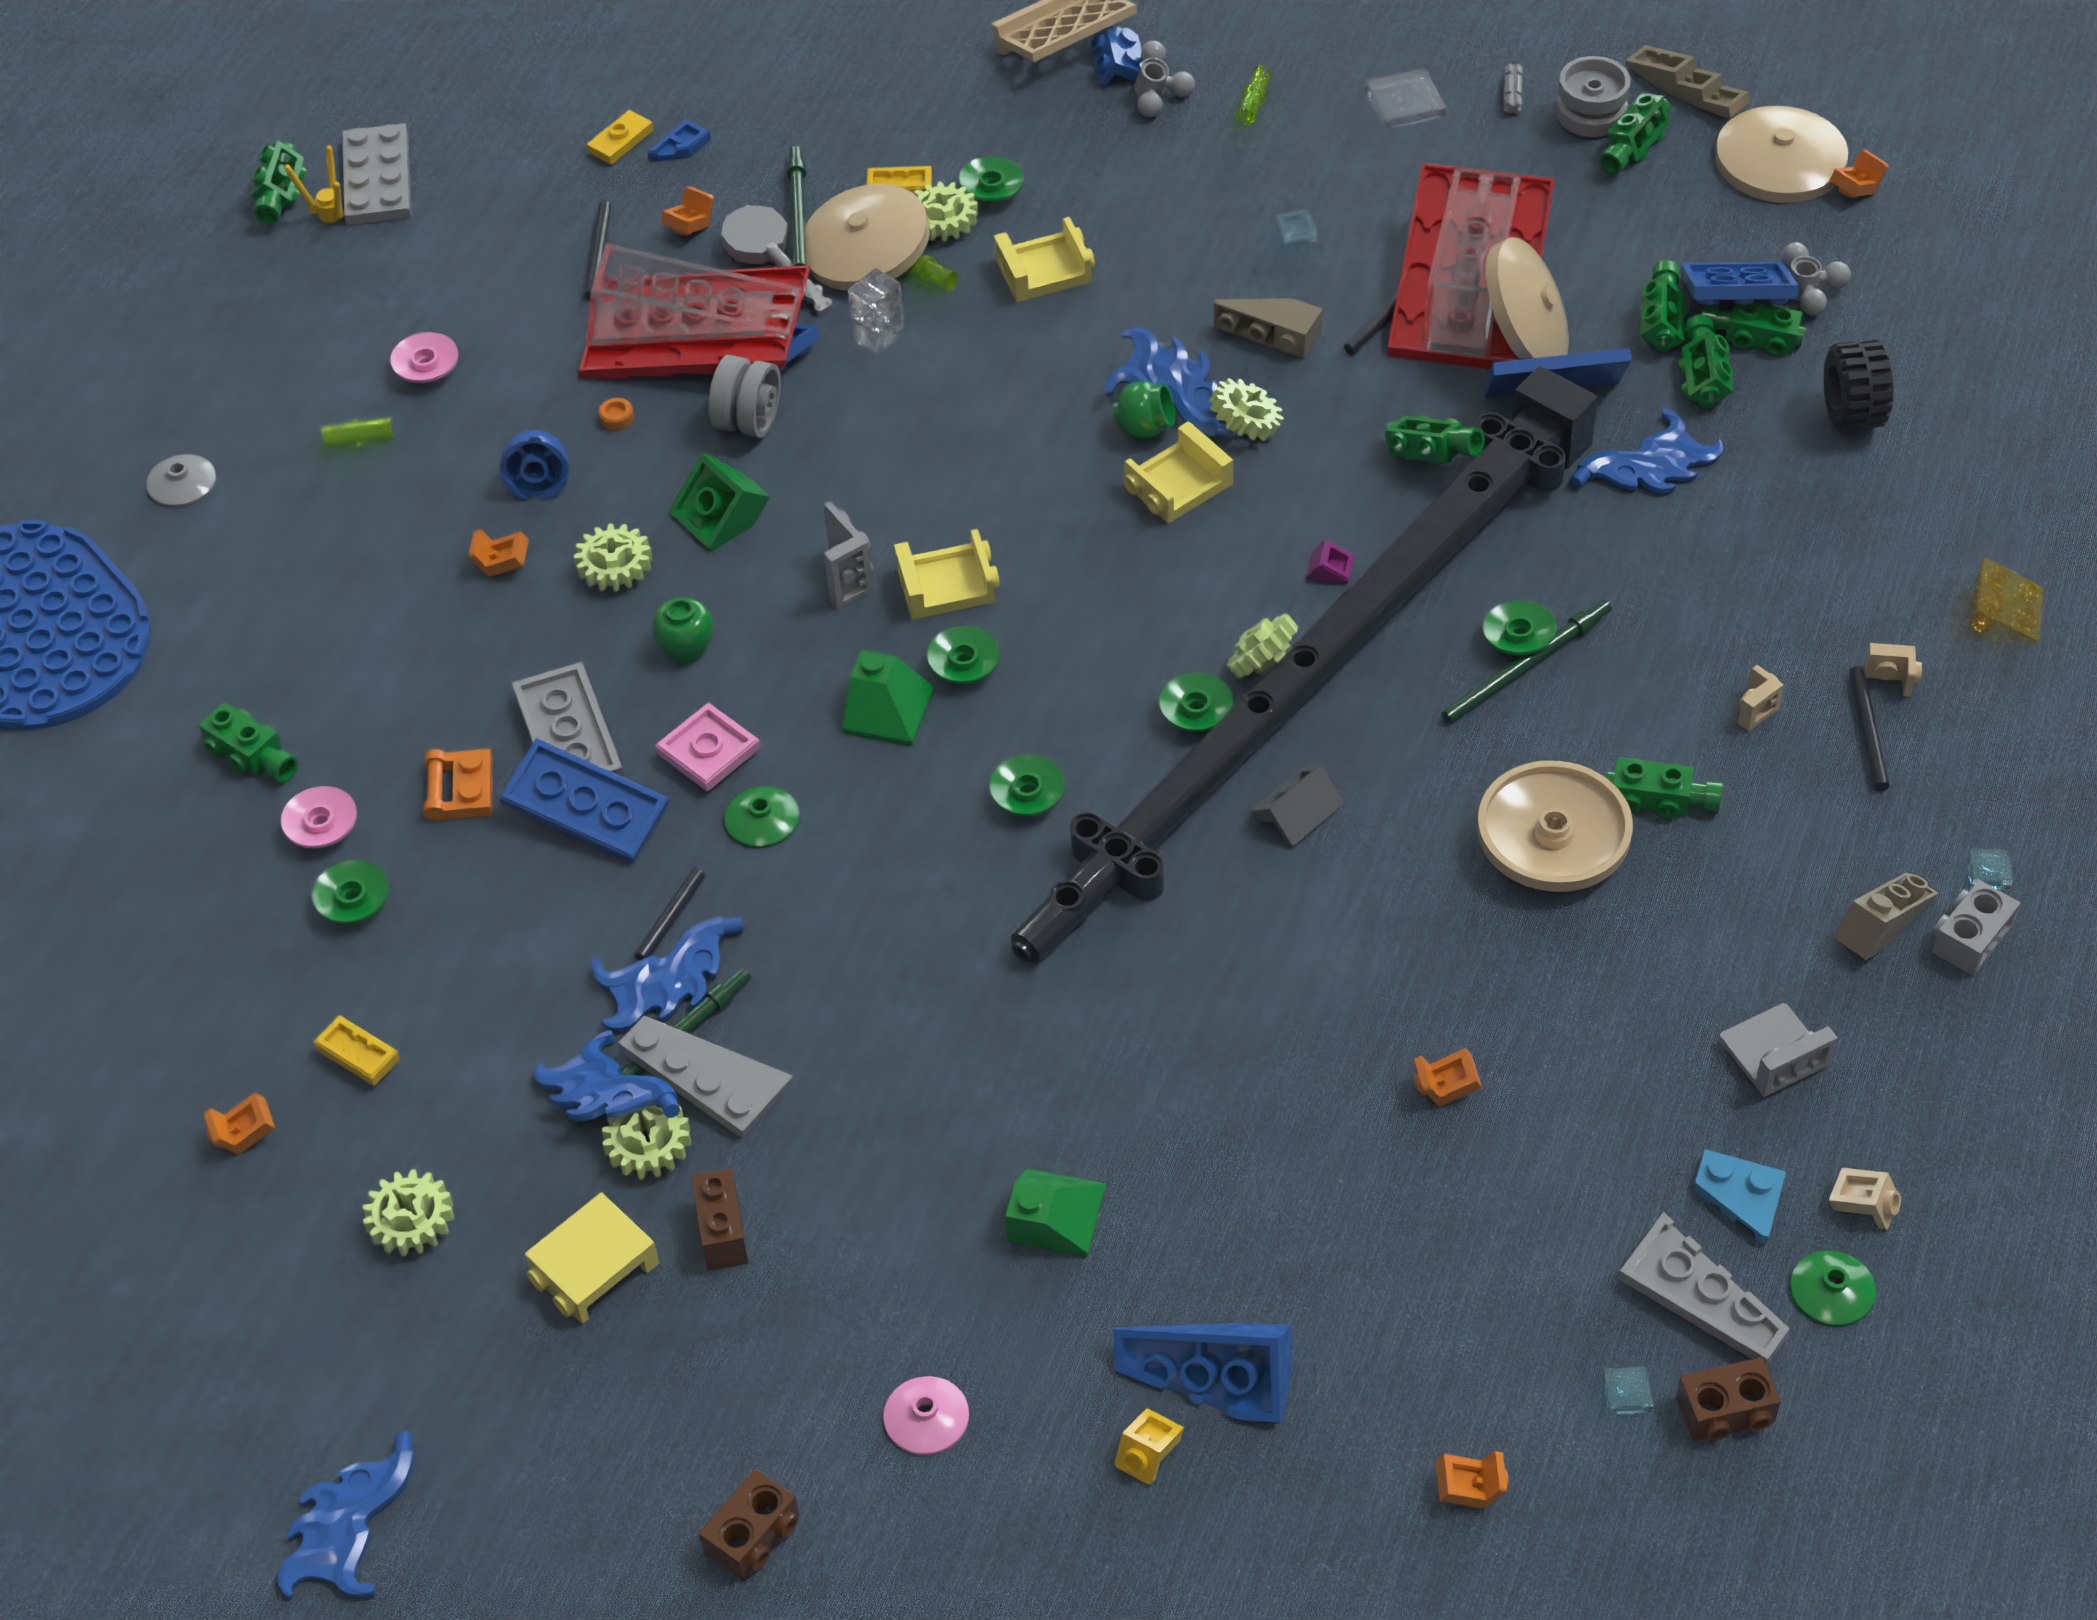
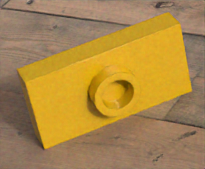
(620, 137)
(906, 177)
(356, 1050)

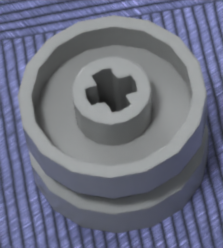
(1592, 95)
(744, 396)

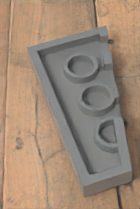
(709, 1076)
(1692, 1286)

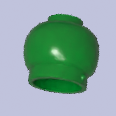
(1144, 409)
(683, 629)

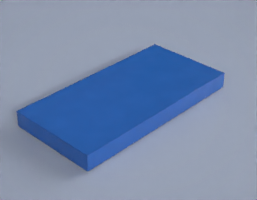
(1580, 368)
(584, 800)

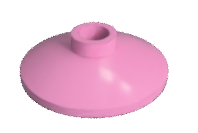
(424, 357)
(318, 817)
(928, 1431)

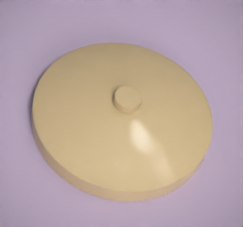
(1780, 153)
(866, 231)
(1526, 301)
(1554, 826)

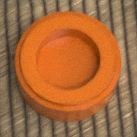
(616, 414)

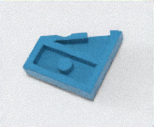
(1741, 1190)

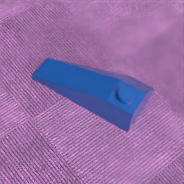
(1222, 1365)

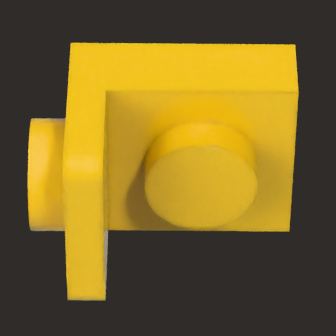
(1146, 1445)

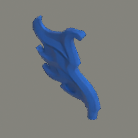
(1179, 373)
(1658, 460)
(668, 980)
(598, 1086)
(337, 1528)

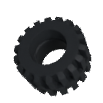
(1858, 385)

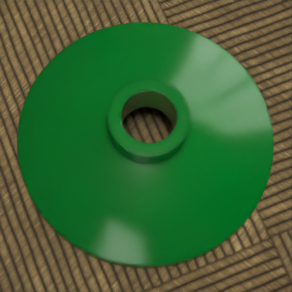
(992, 178)
(1519, 627)
(963, 654)
(1195, 701)
(1023, 775)
(761, 828)
(346, 881)
(1829, 1302)

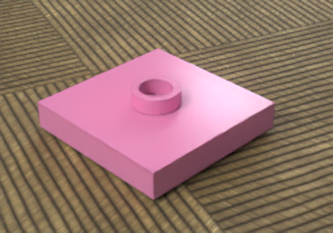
(707, 746)

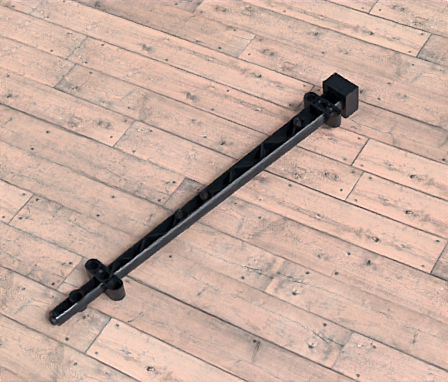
(1547, 432)

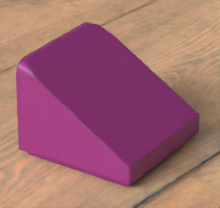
(1330, 563)

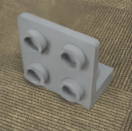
(847, 559)
(1778, 1048)

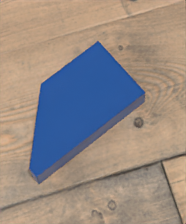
(680, 142)

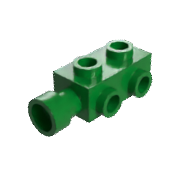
(1636, 132)
(272, 184)
(1663, 308)
(1760, 326)
(1705, 363)
(1432, 439)
(246, 743)
(1663, 787)

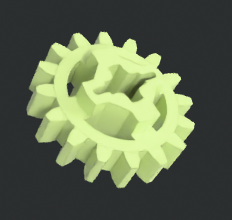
(948, 210)
(1246, 409)
(613, 557)
(1262, 645)
(628, 1145)
(403, 1210)

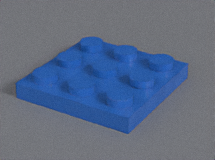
(1739, 282)

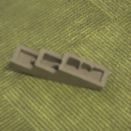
(1682, 79)

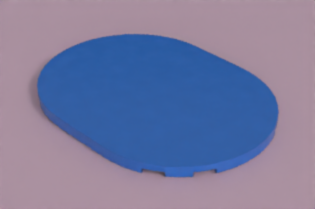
(66, 626)

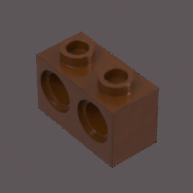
(719, 1219)
(1724, 1390)
(740, 1520)

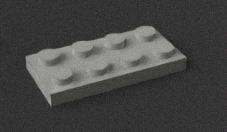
(376, 174)
(566, 714)

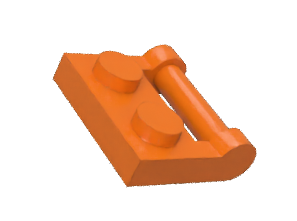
(470, 784)

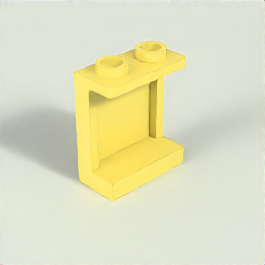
(1045, 262)
(1180, 475)
(947, 577)
(589, 1256)

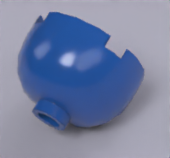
(534, 465)

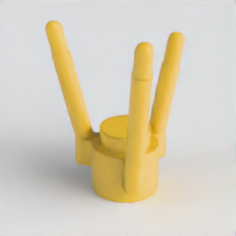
(328, 200)

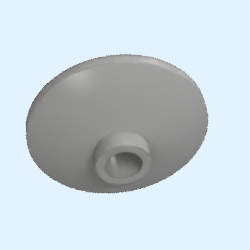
(181, 480)

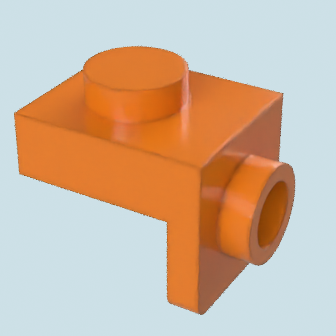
(1862, 177)
(691, 214)
(500, 554)
(1447, 1077)
(241, 1125)
(1471, 1480)

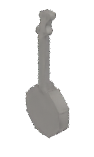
(760, 236)

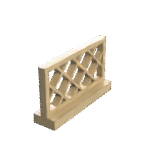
(1056, 24)

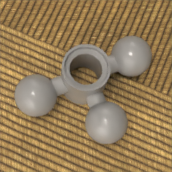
(1154, 77)
(1808, 275)

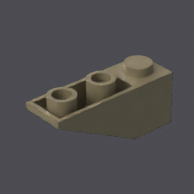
(1271, 322)
(1883, 914)

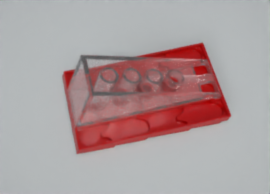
(1443, 289)
(685, 317)

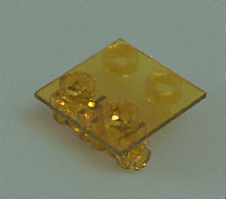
(2007, 600)

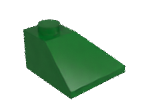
(717, 502)
(885, 699)
(1054, 1212)

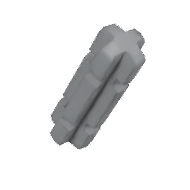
(1513, 89)

